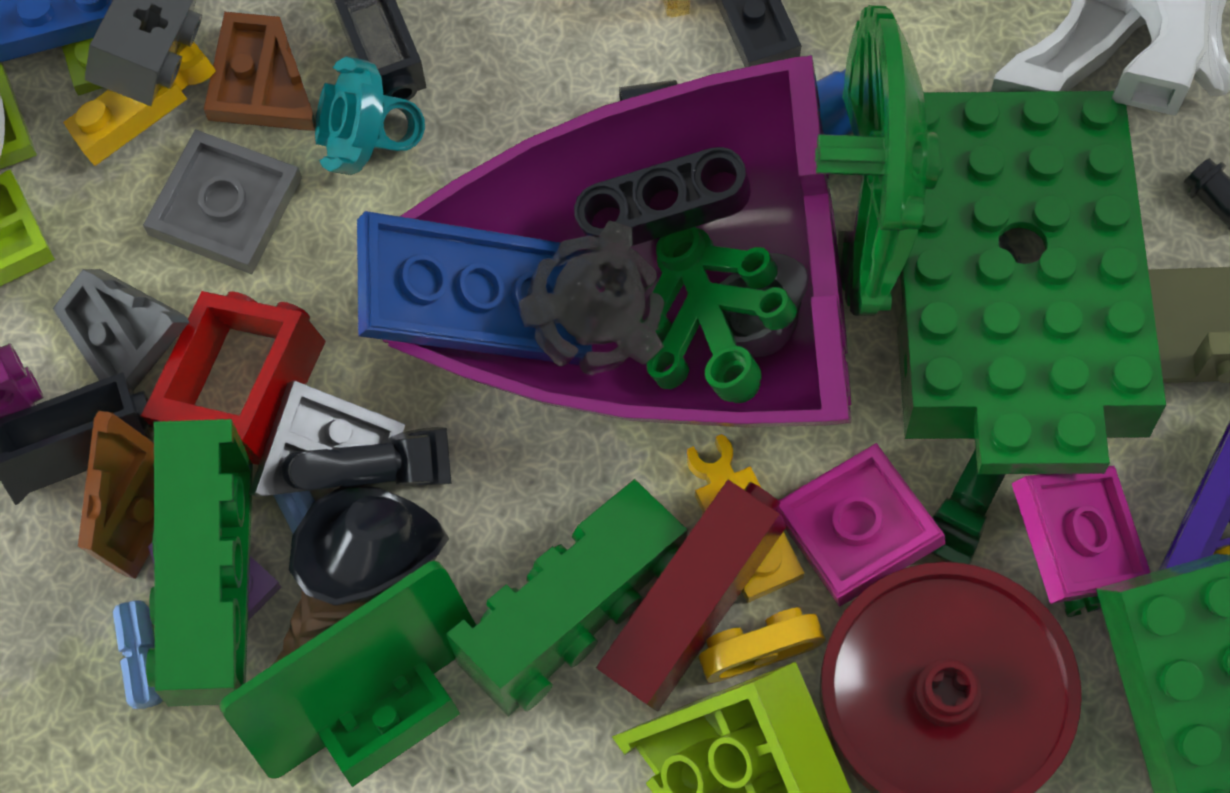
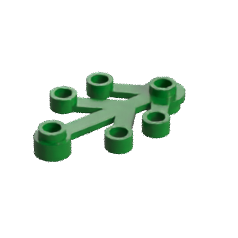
(684, 260)

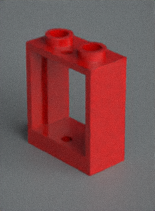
(195, 352)

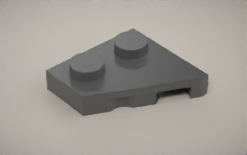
(117, 325)

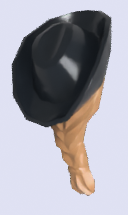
(351, 552)

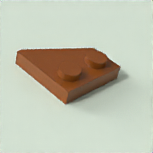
(256, 76)
(118, 496)

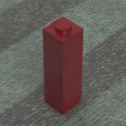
(694, 593)

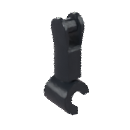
(410, 460)

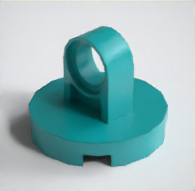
(353, 118)

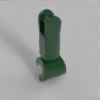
(963, 514)

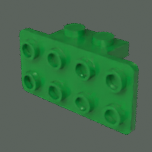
(358, 685)

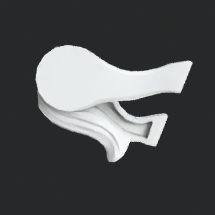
(1182, 48)

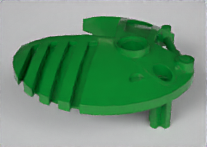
(889, 152)

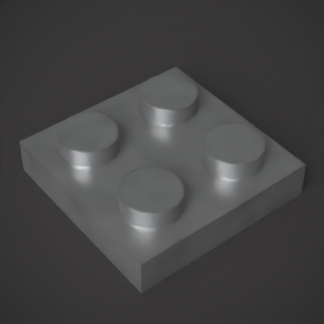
(223, 201)

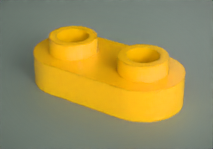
(737, 653)

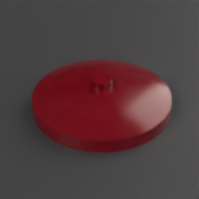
(950, 684)

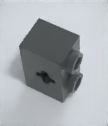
(139, 46)

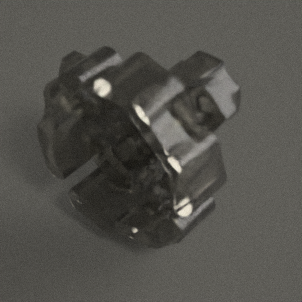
(594, 315)

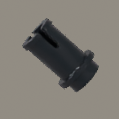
(1212, 187)

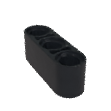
(685, 176)

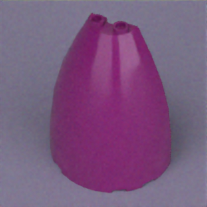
(773, 125)

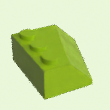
(741, 741)

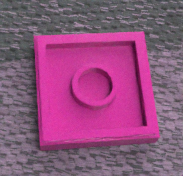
(859, 524)
(1080, 532)

